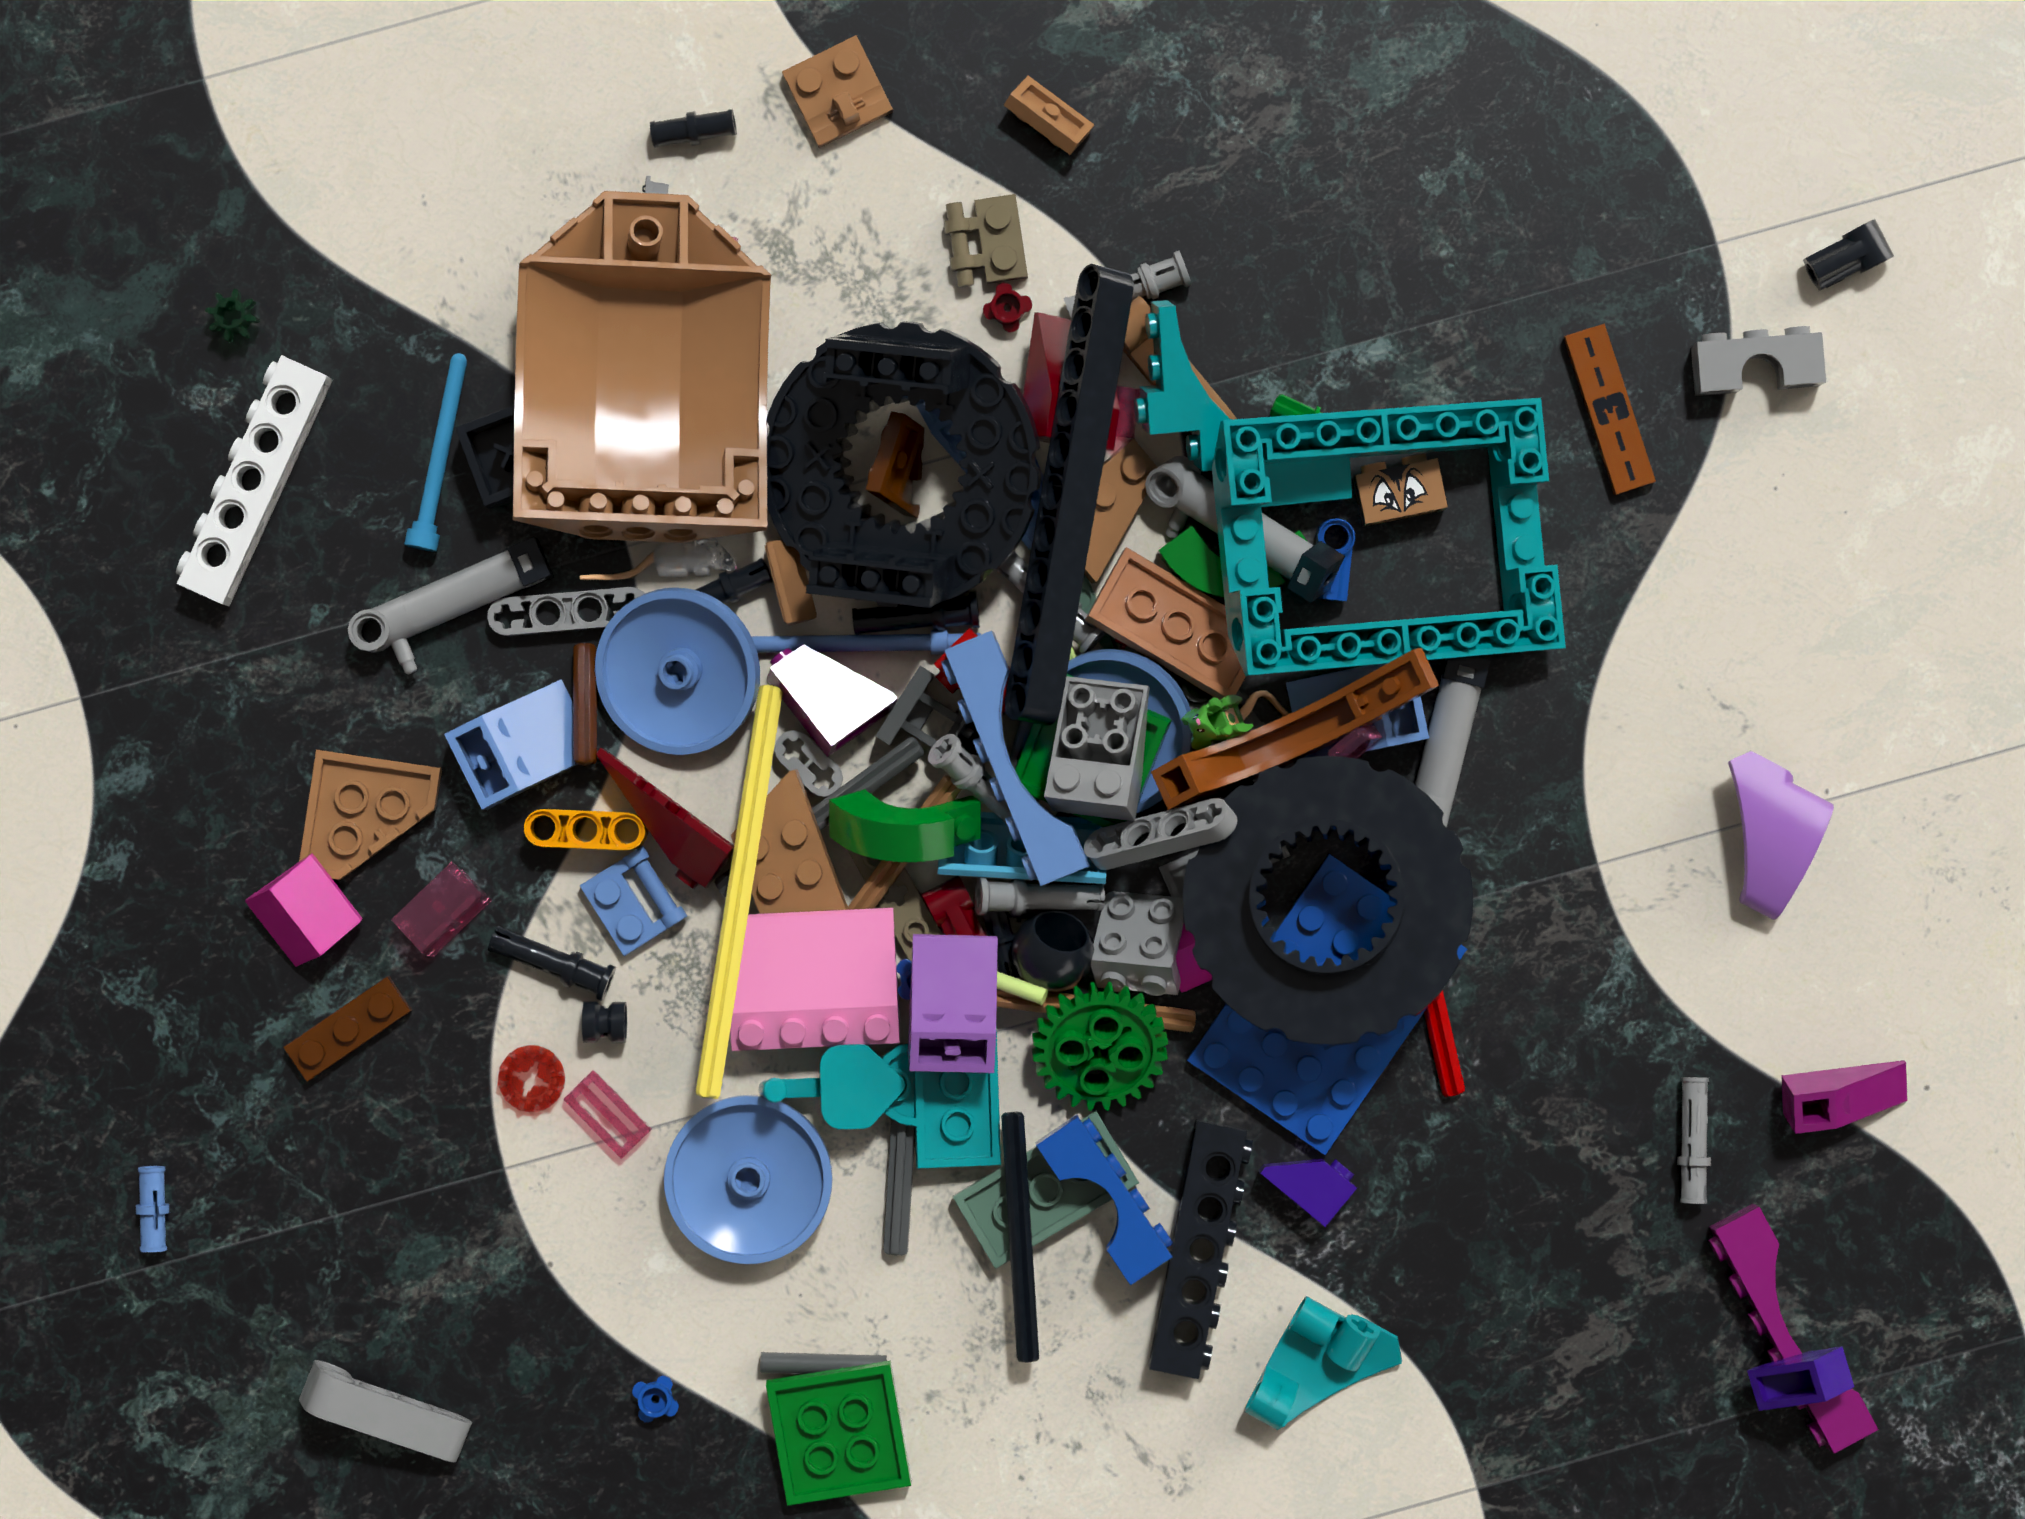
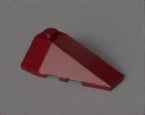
(681, 835)

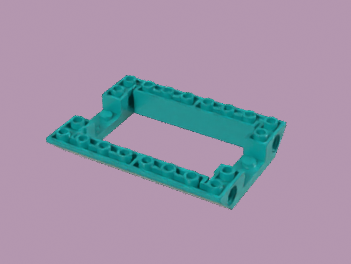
(1517, 464)

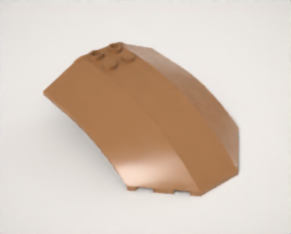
(641, 376)

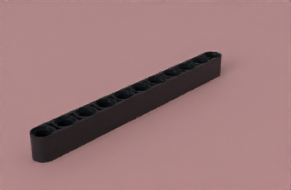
(1069, 495)

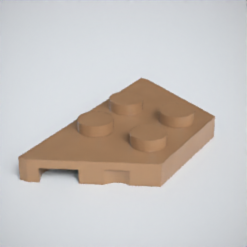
(792, 858)

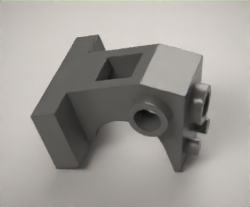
(915, 708)

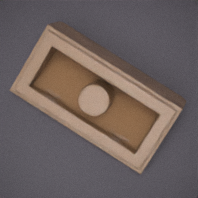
(790, 583)

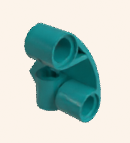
(1318, 1358)

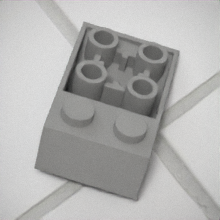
(1098, 749)

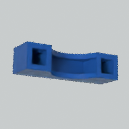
(1075, 1154)

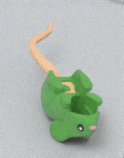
(1223, 719)

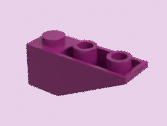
(1841, 1095)

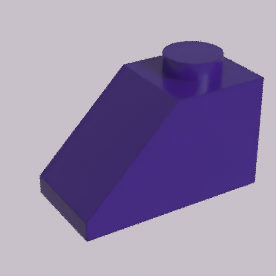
(1313, 1185)
(1801, 1379)

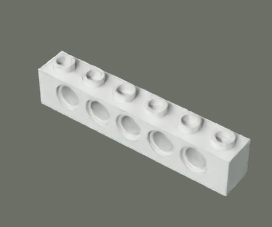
(258, 504)

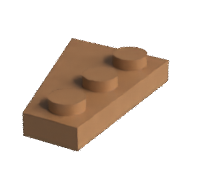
(1118, 499)

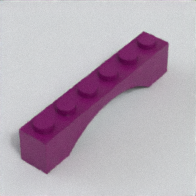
(1752, 1253)

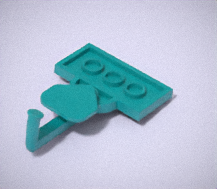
(951, 1111)

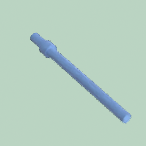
(934, 642)

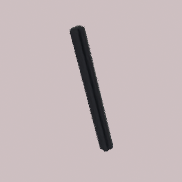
(1020, 1237)

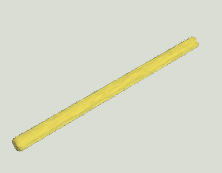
(739, 892)

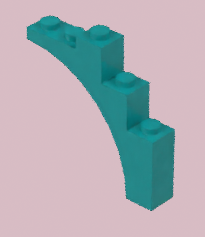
(1183, 405)

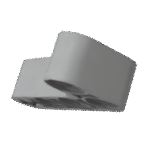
(340, 1399)

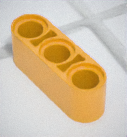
(565, 832)

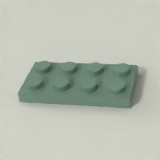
(1052, 1201)

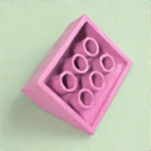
(817, 980)

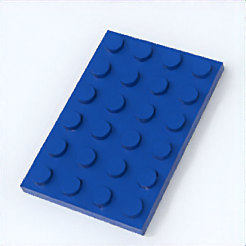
(1300, 1083)

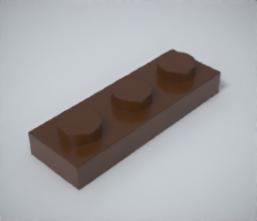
(347, 1028)

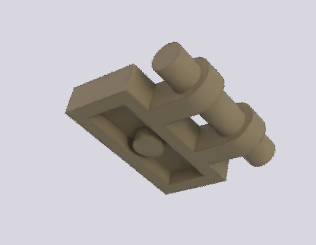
(999, 237)

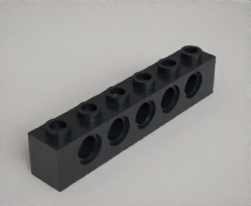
(1167, 1352)

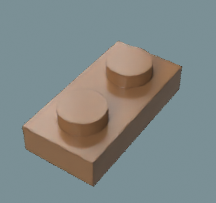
(1048, 115)

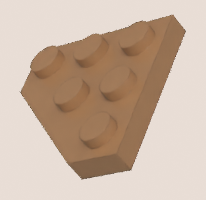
(362, 807)

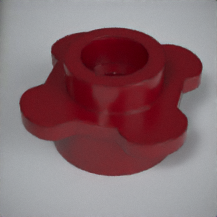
(996, 311)

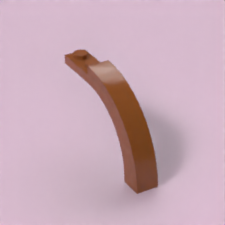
(1296, 734)

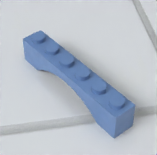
(982, 678)

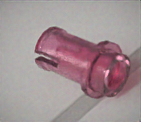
(1126, 419)

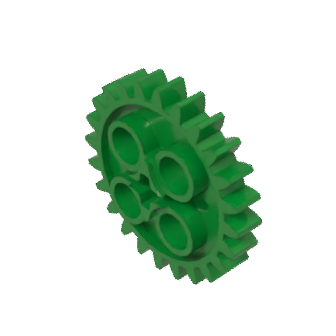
(1099, 1046)

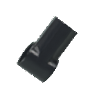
(1856, 252)

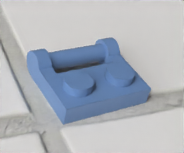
(621, 908)

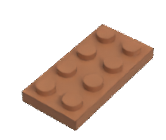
(1168, 624)

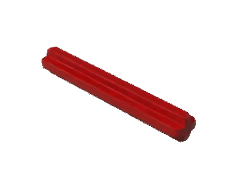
(1444, 1048)

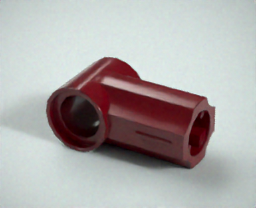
(953, 908)

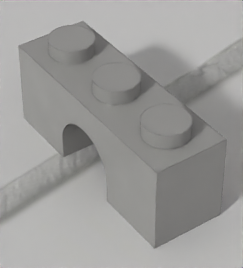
(1794, 356)

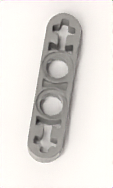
(568, 605)
(1205, 824)

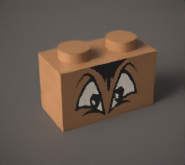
(1400, 490)

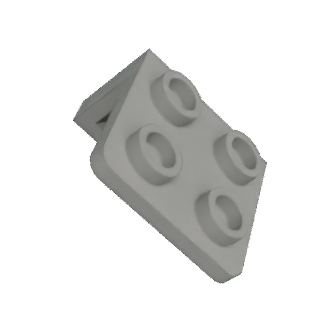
(1138, 943)

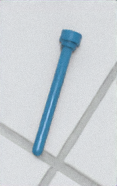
(423, 532)

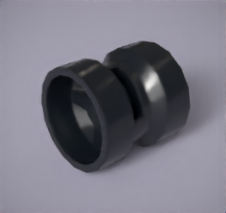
(603, 1021)

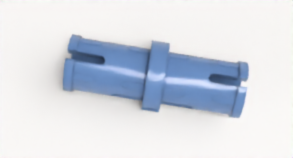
(152, 1209)

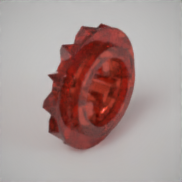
(549, 1069)

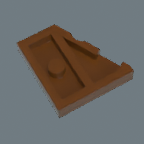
(898, 464)

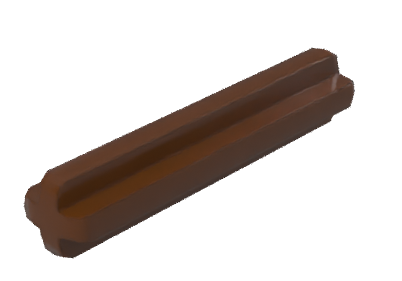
(584, 704)

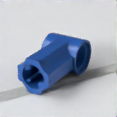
(1340, 585)

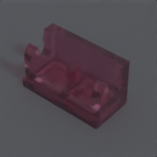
(441, 910)

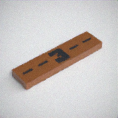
(1609, 409)

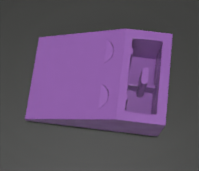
(953, 1003)

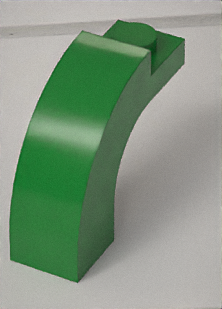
(1198, 566)
(902, 834)

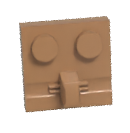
(837, 91)

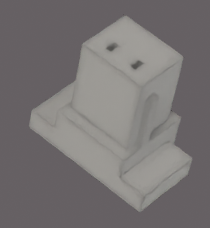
(654, 187)

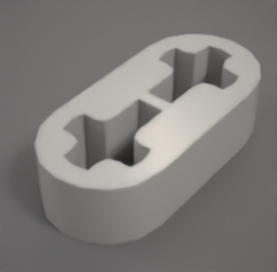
(815, 756)

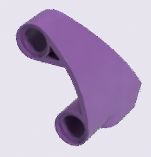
(1779, 831)

